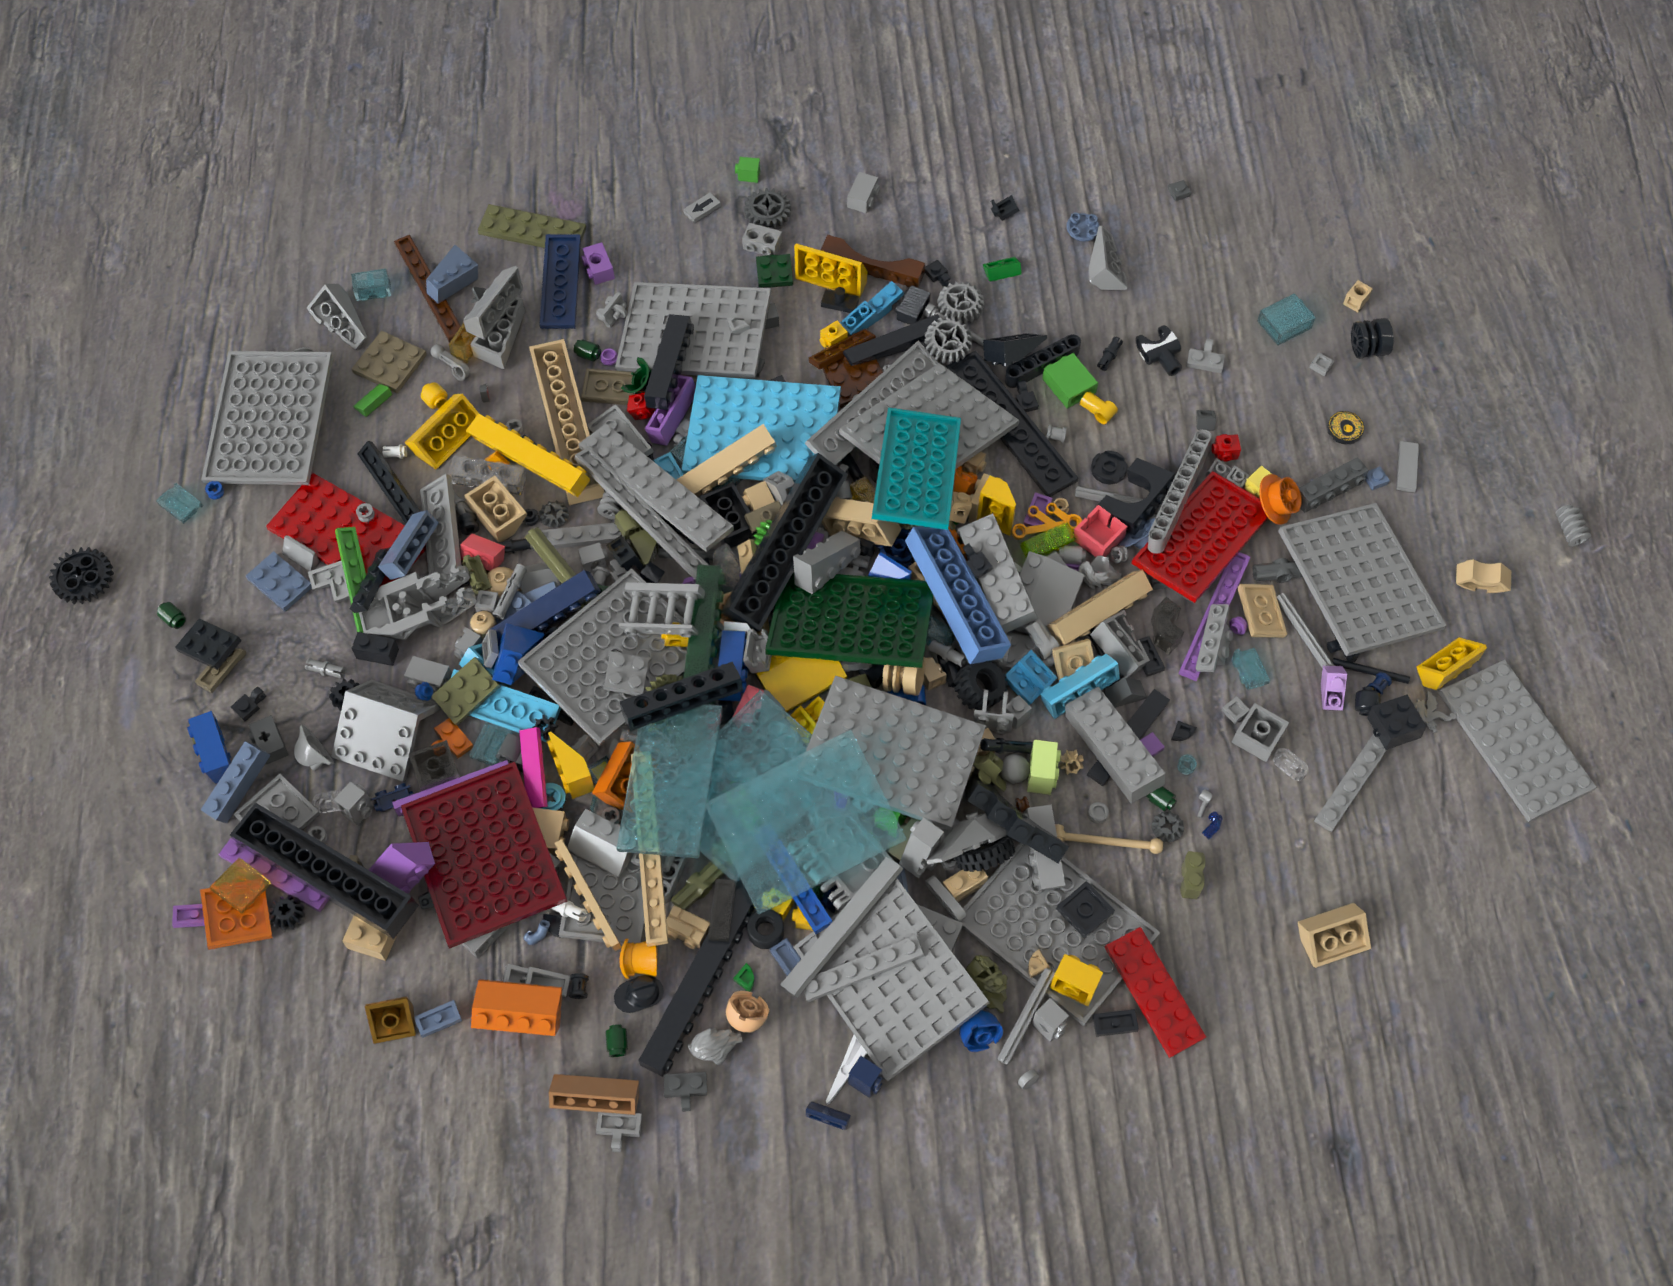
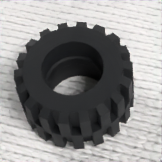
(971, 693)

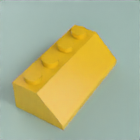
(443, 431)

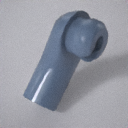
(533, 938)

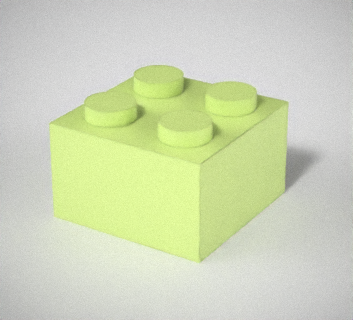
(1043, 767)

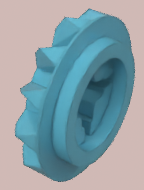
(559, 796)

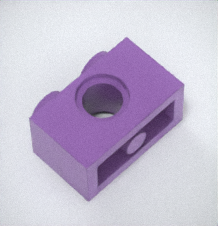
(598, 263)

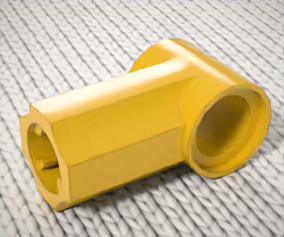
(1102, 410)

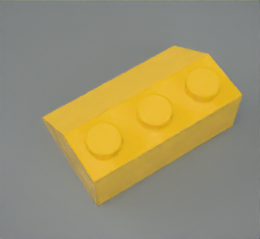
(997, 500)
(1449, 662)

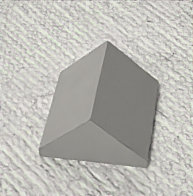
(537, 576)

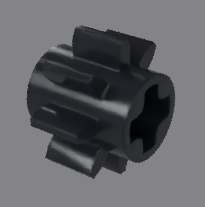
(540, 723)

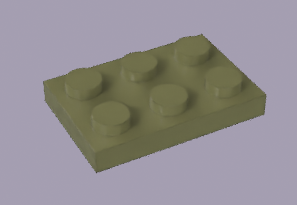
(465, 691)

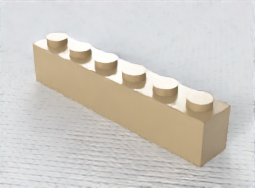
(729, 461)
(1100, 607)

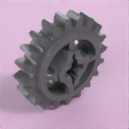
(778, 208)

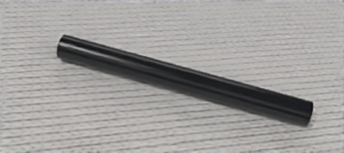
(1370, 670)

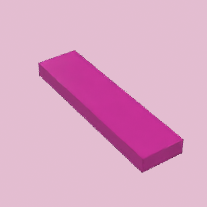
(533, 766)

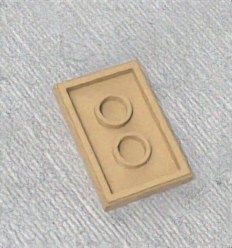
(1262, 610)

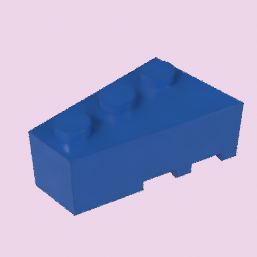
(209, 745)

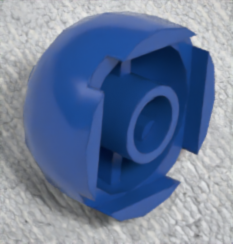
(980, 1031)

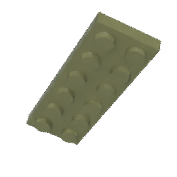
(525, 226)

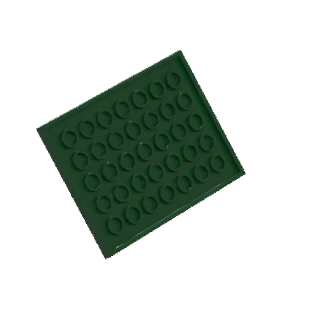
(853, 621)

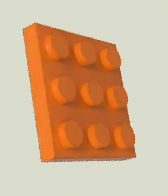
(228, 926)

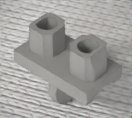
(614, 308)

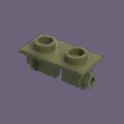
(478, 575)

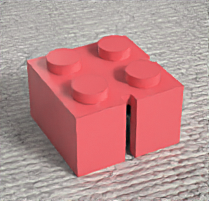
(1097, 537)

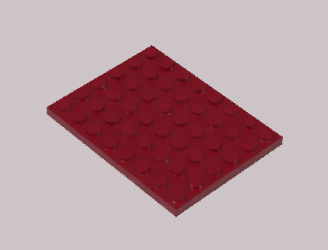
(485, 854)

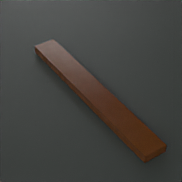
(420, 272)

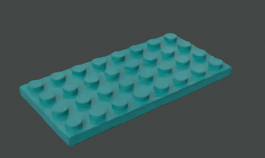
(917, 469)

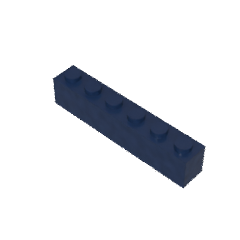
(553, 604)

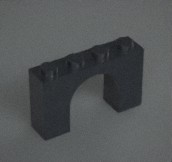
(1136, 514)

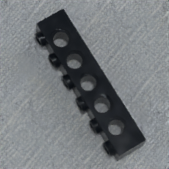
(681, 696)

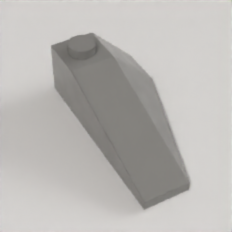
(1105, 265)
(337, 313)
(967, 836)

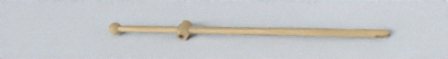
(1154, 845)

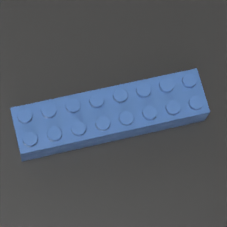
(958, 594)

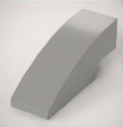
(536, 976)

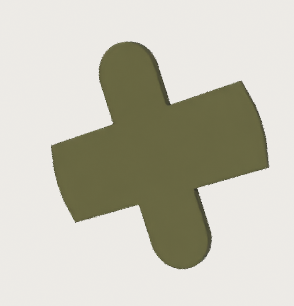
(989, 769)

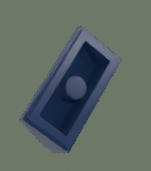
(827, 1115)

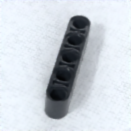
(1034, 364)

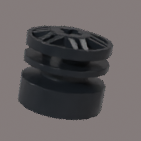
(1372, 338)

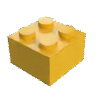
(1076, 979)

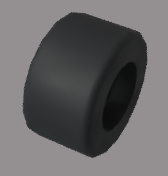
(770, 940)

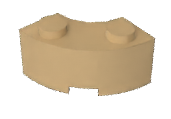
(1491, 577)

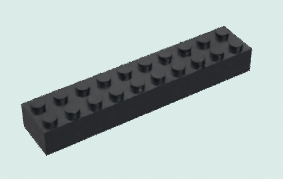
(786, 537)
(324, 870)

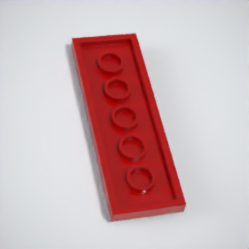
(1155, 992)

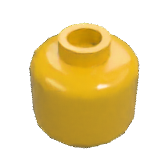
(434, 395)

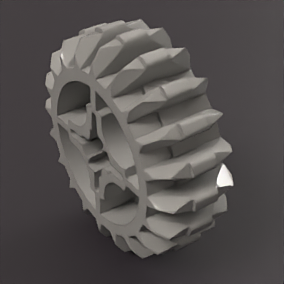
(961, 302)
(938, 331)

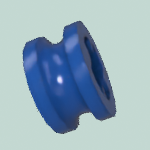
(214, 495)

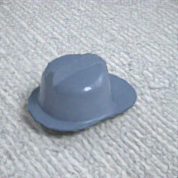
(1140, 539)

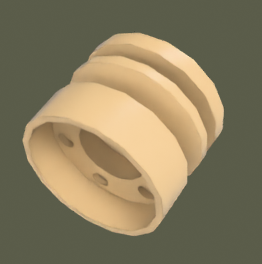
(909, 677)

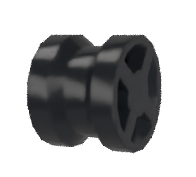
(468, 523)

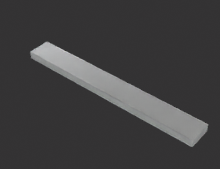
(841, 927)

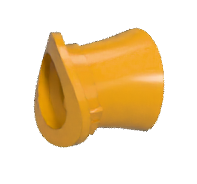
(638, 959)

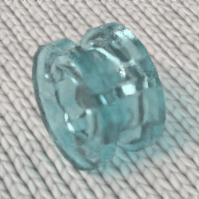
(1182, 768)

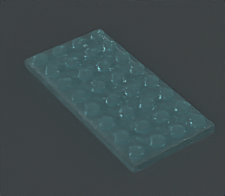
(670, 784)

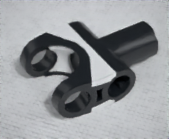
(1161, 350)

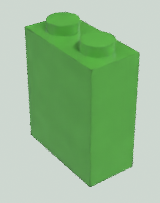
(1069, 380)

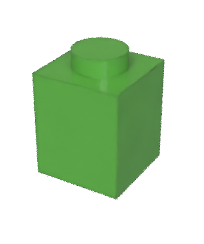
(748, 169)

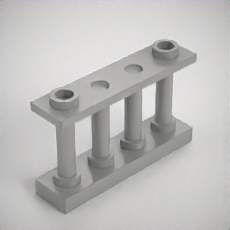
(655, 592)

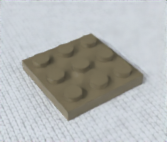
(389, 361)

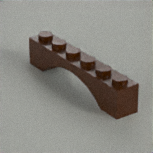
(903, 272)

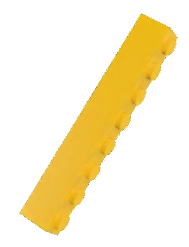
(528, 455)

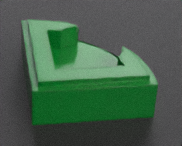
(745, 978)

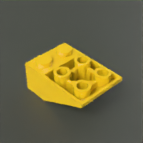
(570, 767)

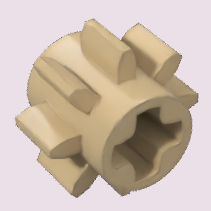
(1071, 761)

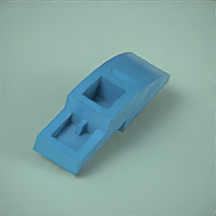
(872, 311)

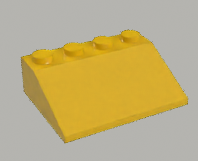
(829, 270)
(798, 679)

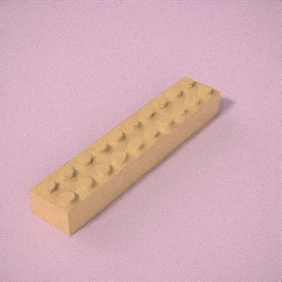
(563, 408)

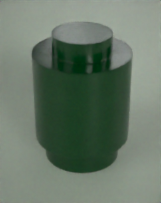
(587, 350)
(171, 615)
(1162, 798)
(616, 1041)

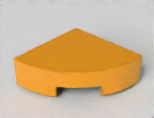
(497, 457)

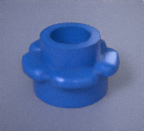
(424, 691)

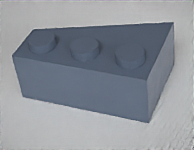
(451, 275)

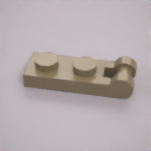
(211, 678)

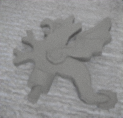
(1429, 714)

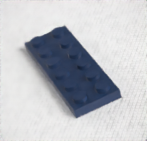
(560, 281)

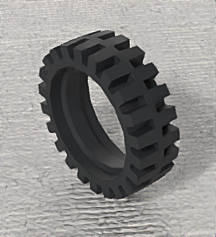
(986, 855)

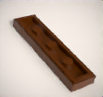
(836, 351)

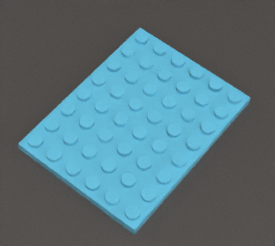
(733, 407)

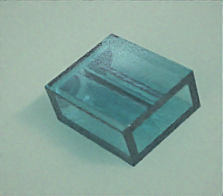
(1286, 319)

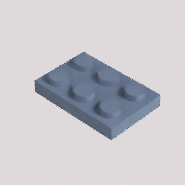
(279, 581)

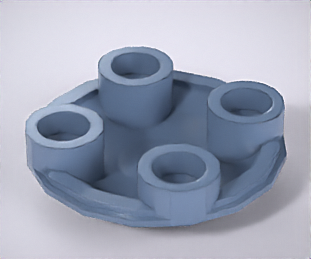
(1083, 226)

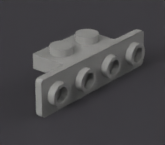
(1215, 640)

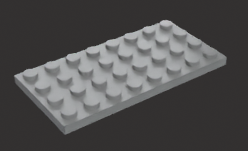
(1517, 740)

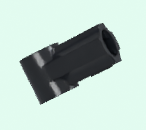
(950, 669)

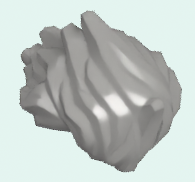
(1099, 572)
(714, 1044)

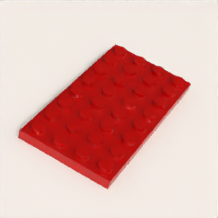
(320, 509)
(1206, 537)

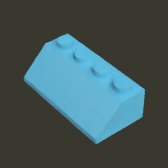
(1099, 673)

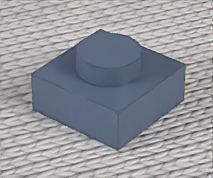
(1376, 478)

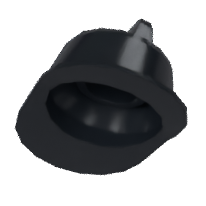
(638, 994)

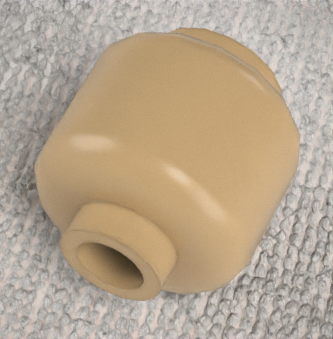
(482, 622)

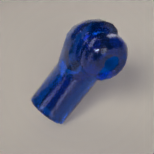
(1216, 820)

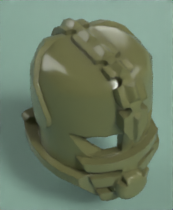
(989, 980)

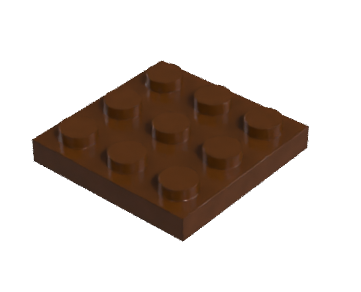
(851, 378)

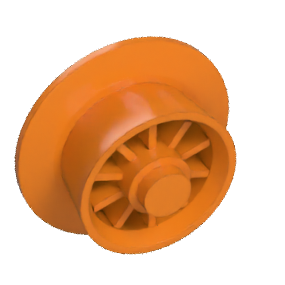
(1279, 498)

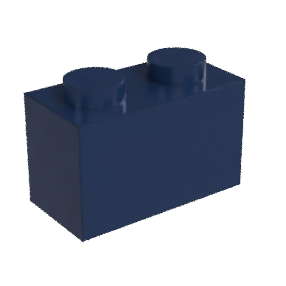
(866, 1077)

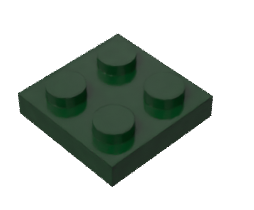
(774, 271)

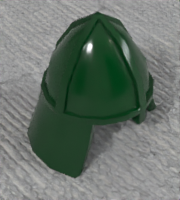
(639, 379)

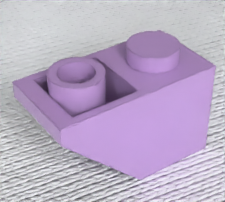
(1333, 687)

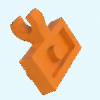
(455, 737)

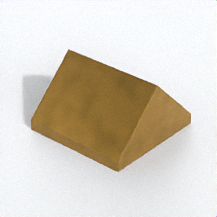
(391, 1019)

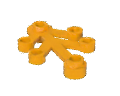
(1048, 522)

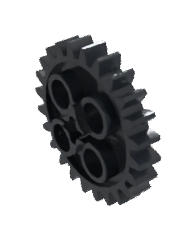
(81, 575)

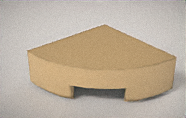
(1037, 964)

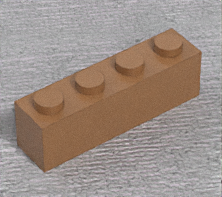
(594, 1094)

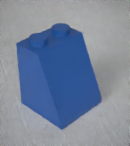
(512, 647)

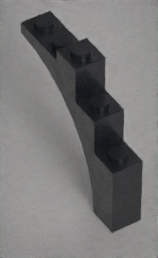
(1012, 820)

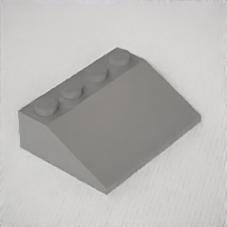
(1050, 587)

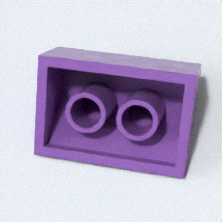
(404, 864)

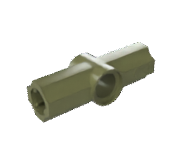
(697, 886)

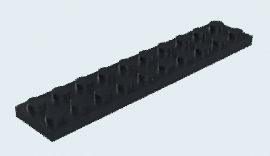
(1025, 440)

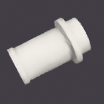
(395, 451)

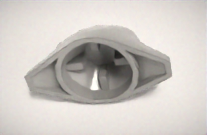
(310, 751)

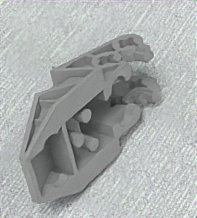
(405, 602)

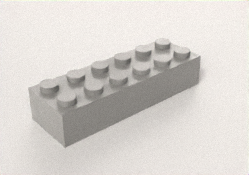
(1003, 583)
(1115, 745)

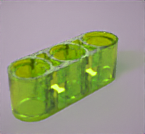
(1048, 540)

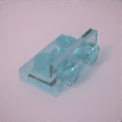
(1250, 668)

